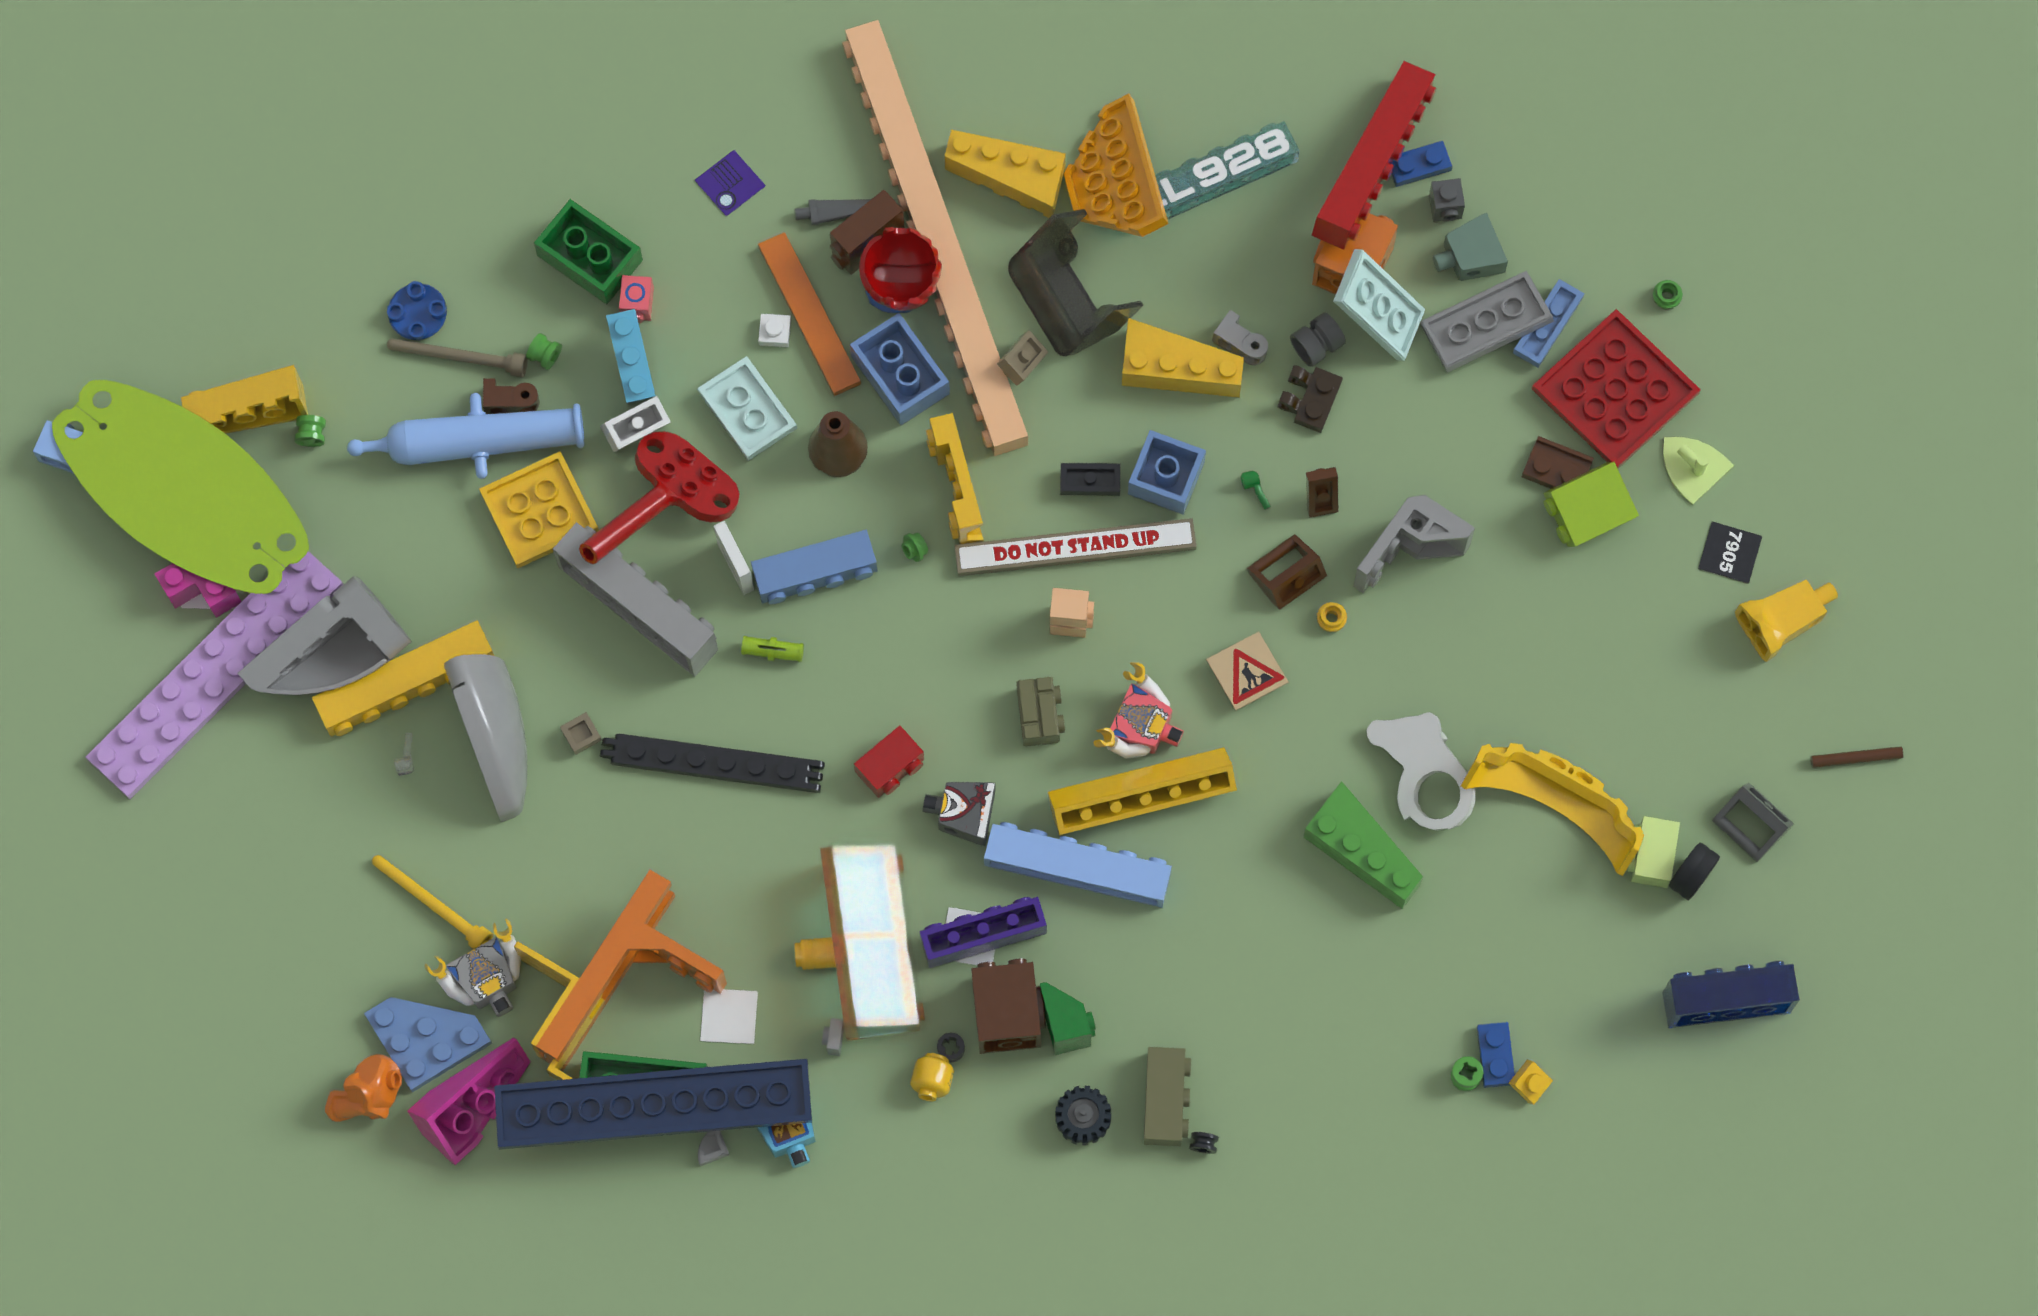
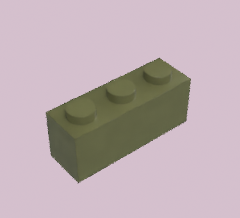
(1166, 1096)

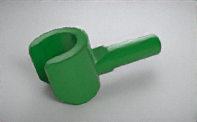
(1251, 480)

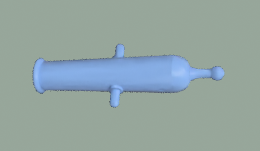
(476, 435)

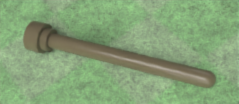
(515, 363)

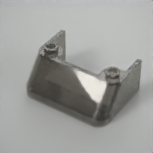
(1055, 293)

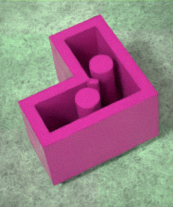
(183, 586)

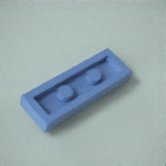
(1561, 304)

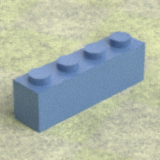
(814, 567)

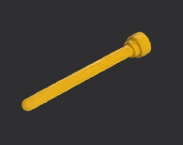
(474, 934)

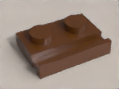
(1554, 463)

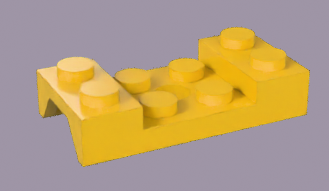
(945, 444)

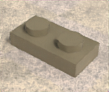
(1022, 358)

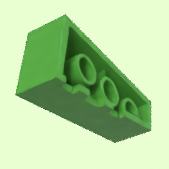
(1360, 845)

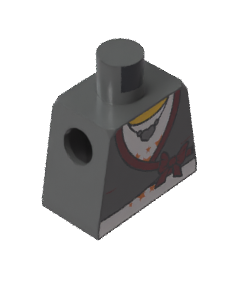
(964, 809)

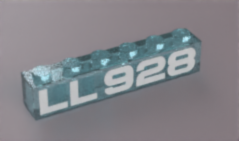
(1227, 168)

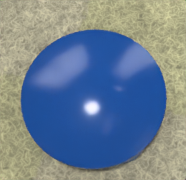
(417, 311)

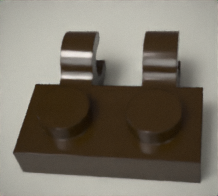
(1317, 400)

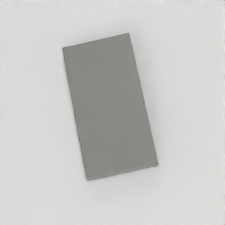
(1486, 321)

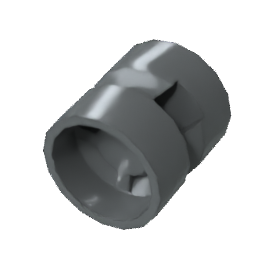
(1315, 341)

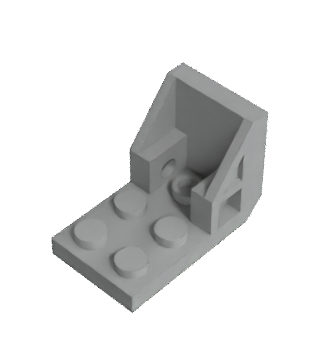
(1432, 533)

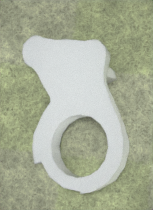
(1421, 749)

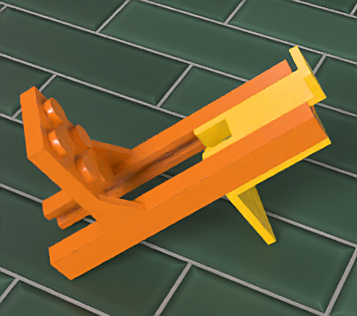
(628, 942)

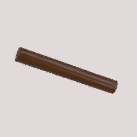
(1856, 757)

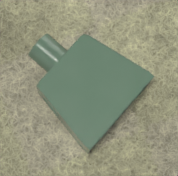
(1472, 251)

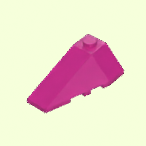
(461, 1106)

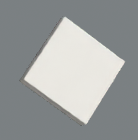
(734, 558)

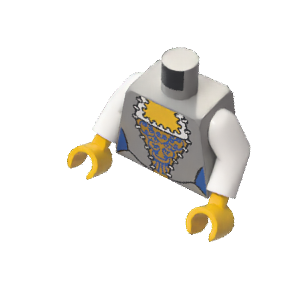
(483, 974)

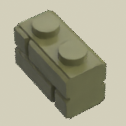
(1038, 711)

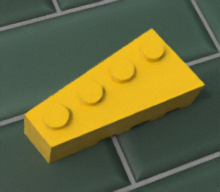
(1008, 168)
(1178, 363)
(251, 402)

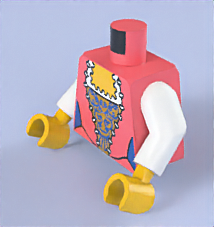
(1140, 719)

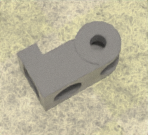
(1240, 341)

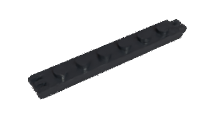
(713, 762)

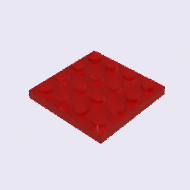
(1616, 389)

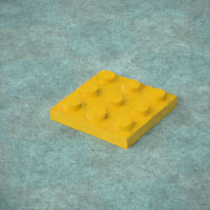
(536, 508)

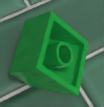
(1066, 1020)

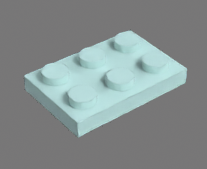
(747, 408)

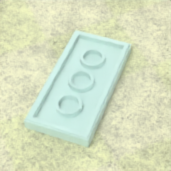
(1379, 304)

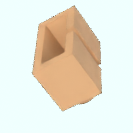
(1071, 612)

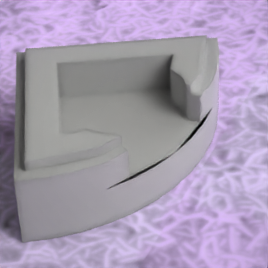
(712, 1148)

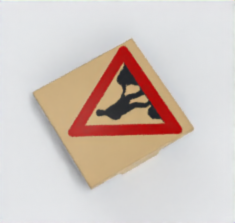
(1247, 671)

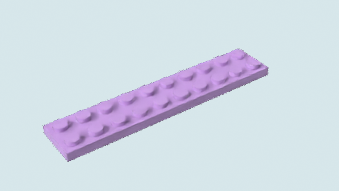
(207, 678)

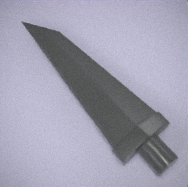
(829, 210)

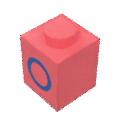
(638, 295)

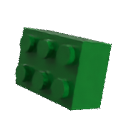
(588, 251)

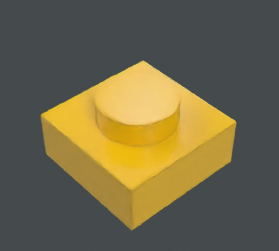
(1530, 1081)

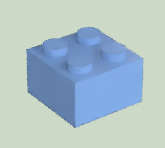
(1166, 472)

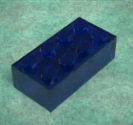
(1730, 995)

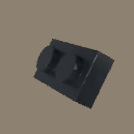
(1090, 479)

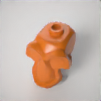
(367, 1091)

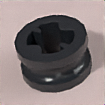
(959, 1045)
(1204, 1142)

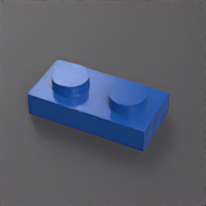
(1421, 164)
(1495, 1054)

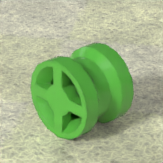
(544, 351)
(310, 430)
(1466, 1079)

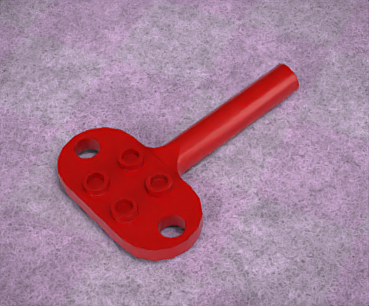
(679, 479)

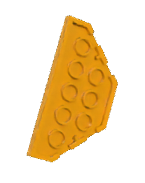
(1116, 175)

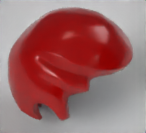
(900, 268)

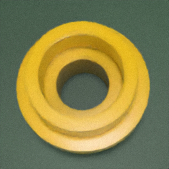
(1331, 608)

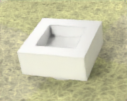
(774, 330)

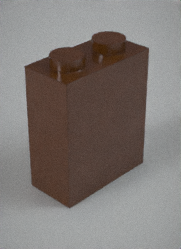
(857, 230)

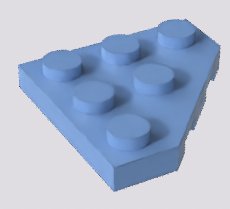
(425, 1038)

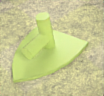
(1693, 466)

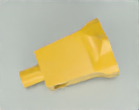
(1783, 616)

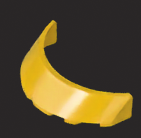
(1564, 789)

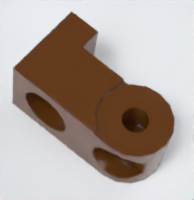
(509, 398)

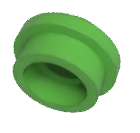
(1671, 287)
(914, 546)

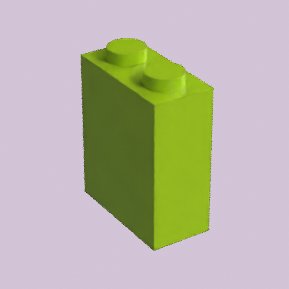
(1590, 504)

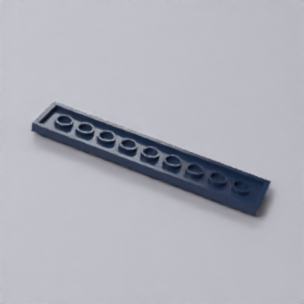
(653, 1104)

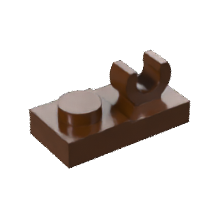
(1322, 491)

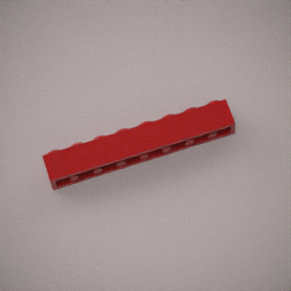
(1373, 156)

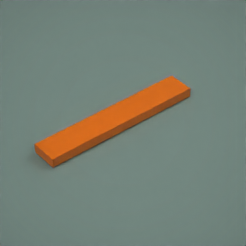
(809, 314)

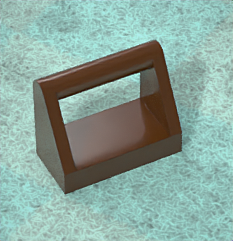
(1293, 580)

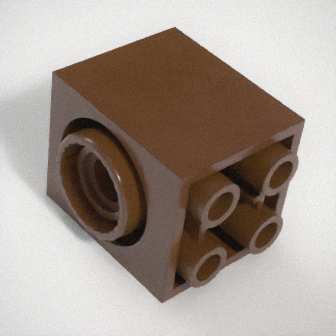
(1007, 1006)

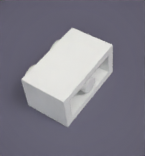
(635, 424)

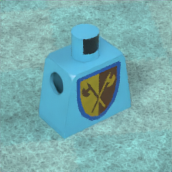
(789, 1140)

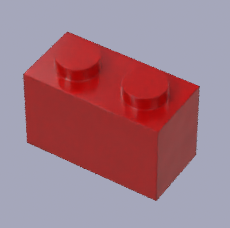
(889, 762)

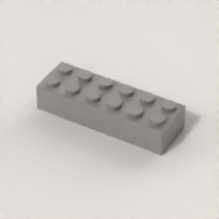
(639, 602)

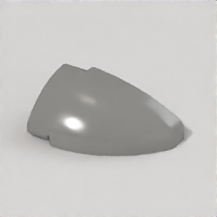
(329, 645)
(493, 725)

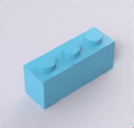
(630, 356)

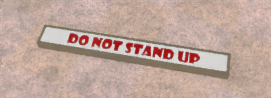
(1075, 547)

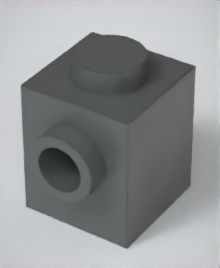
(1446, 200)

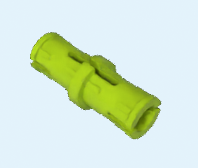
(793, 651)

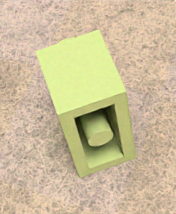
(1656, 854)

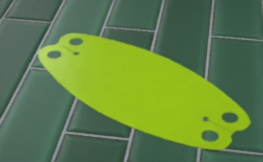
(180, 486)

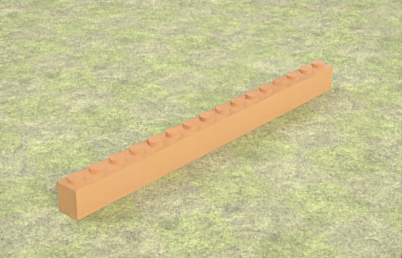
(929, 216)

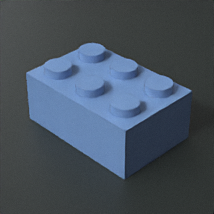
(899, 369)

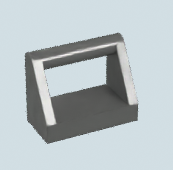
(1763, 809)

